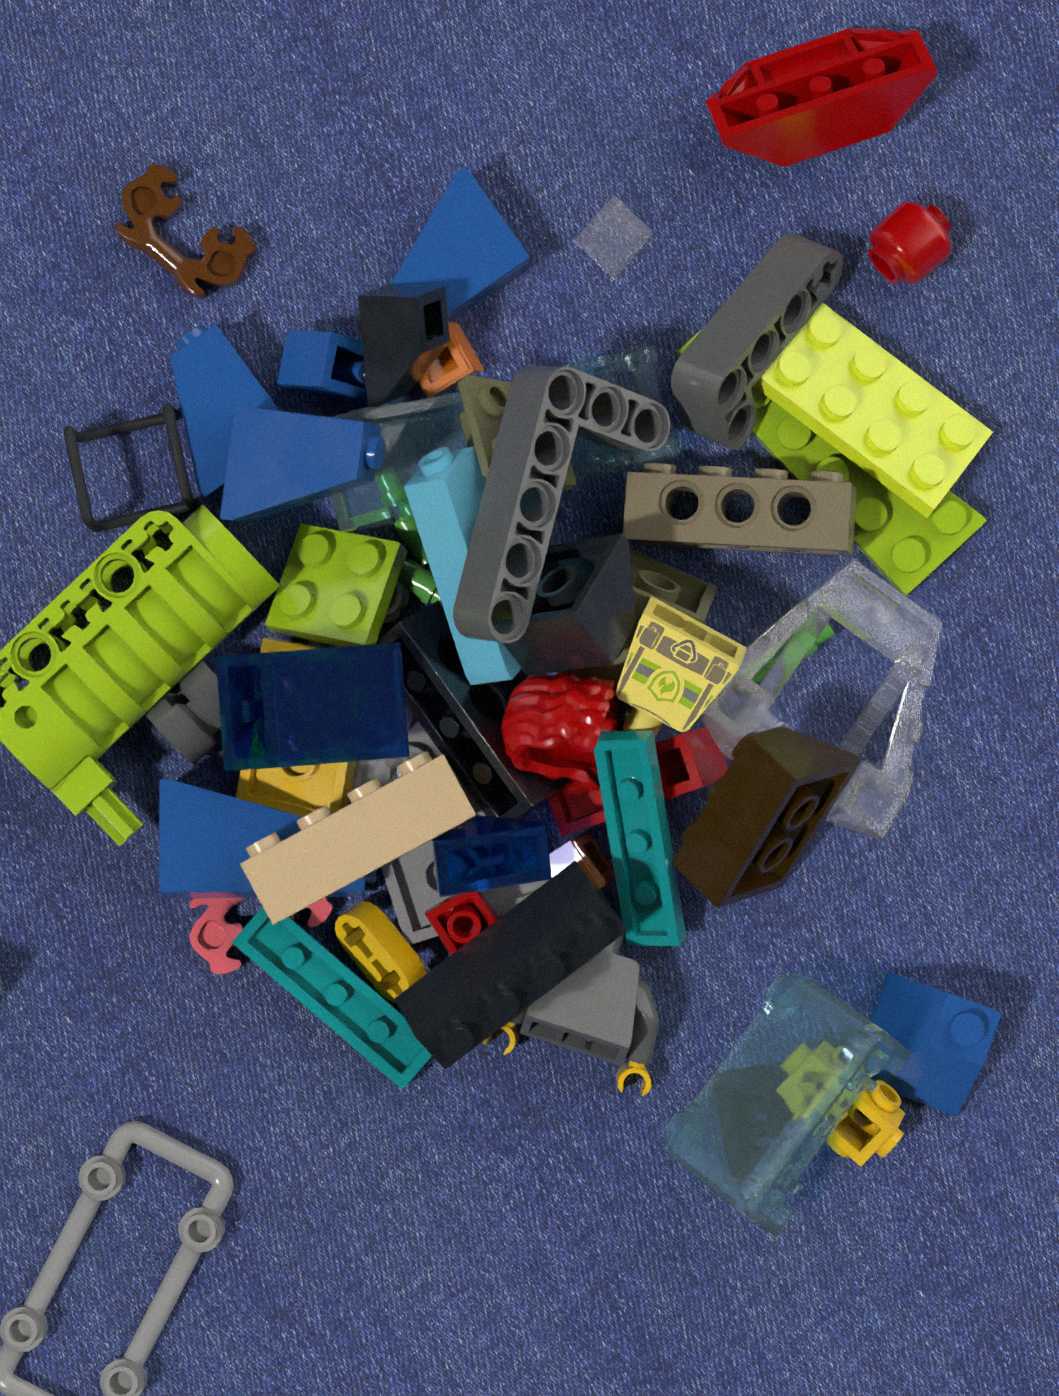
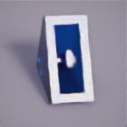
(491, 855)

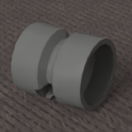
(190, 715)

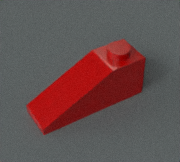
(685, 765)

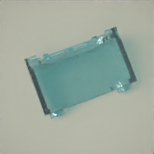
(780, 1097)

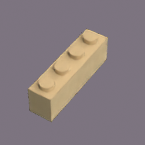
(357, 838)

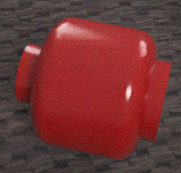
(910, 243)

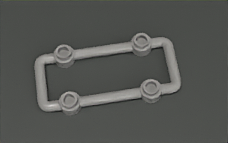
(100, 1180)

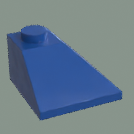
(945, 1038)

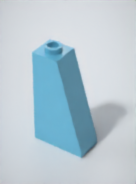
(445, 508)

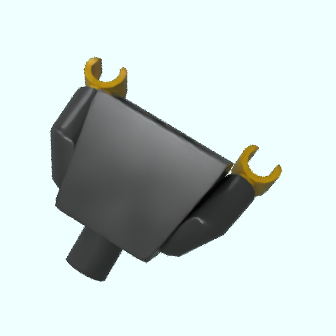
(598, 1013)

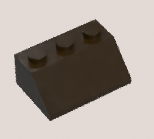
(762, 814)

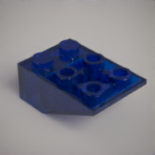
(312, 706)

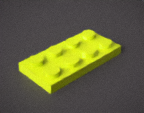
(874, 409)

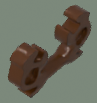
(145, 202)

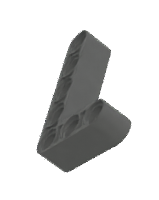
(526, 482)

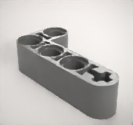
(747, 335)

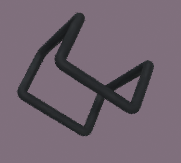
(168, 418)

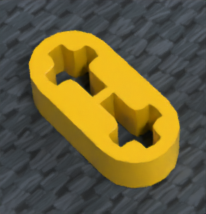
(379, 949)

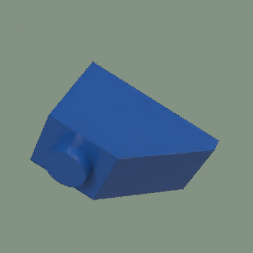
(325, 366)

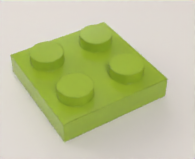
(336, 587)

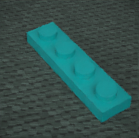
(639, 838)
(334, 995)

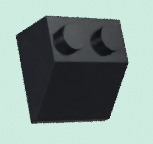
(579, 607)

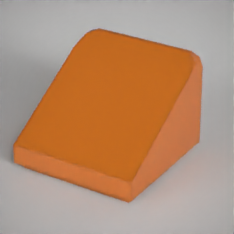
(451, 365)

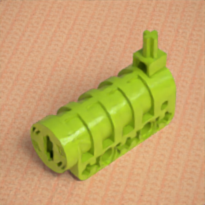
(124, 655)

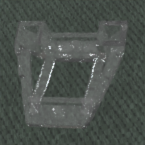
(888, 624)

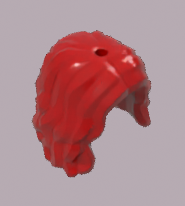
(557, 725)

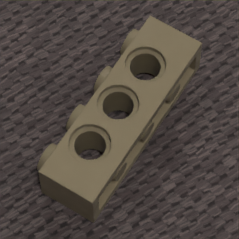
(825, 532)

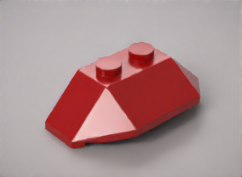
(821, 94)

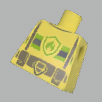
(674, 669)

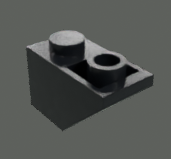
(401, 337)

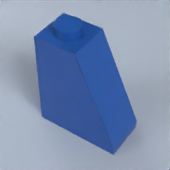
(464, 248)
(209, 384)
(294, 459)

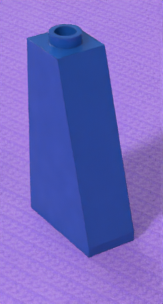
(206, 841)

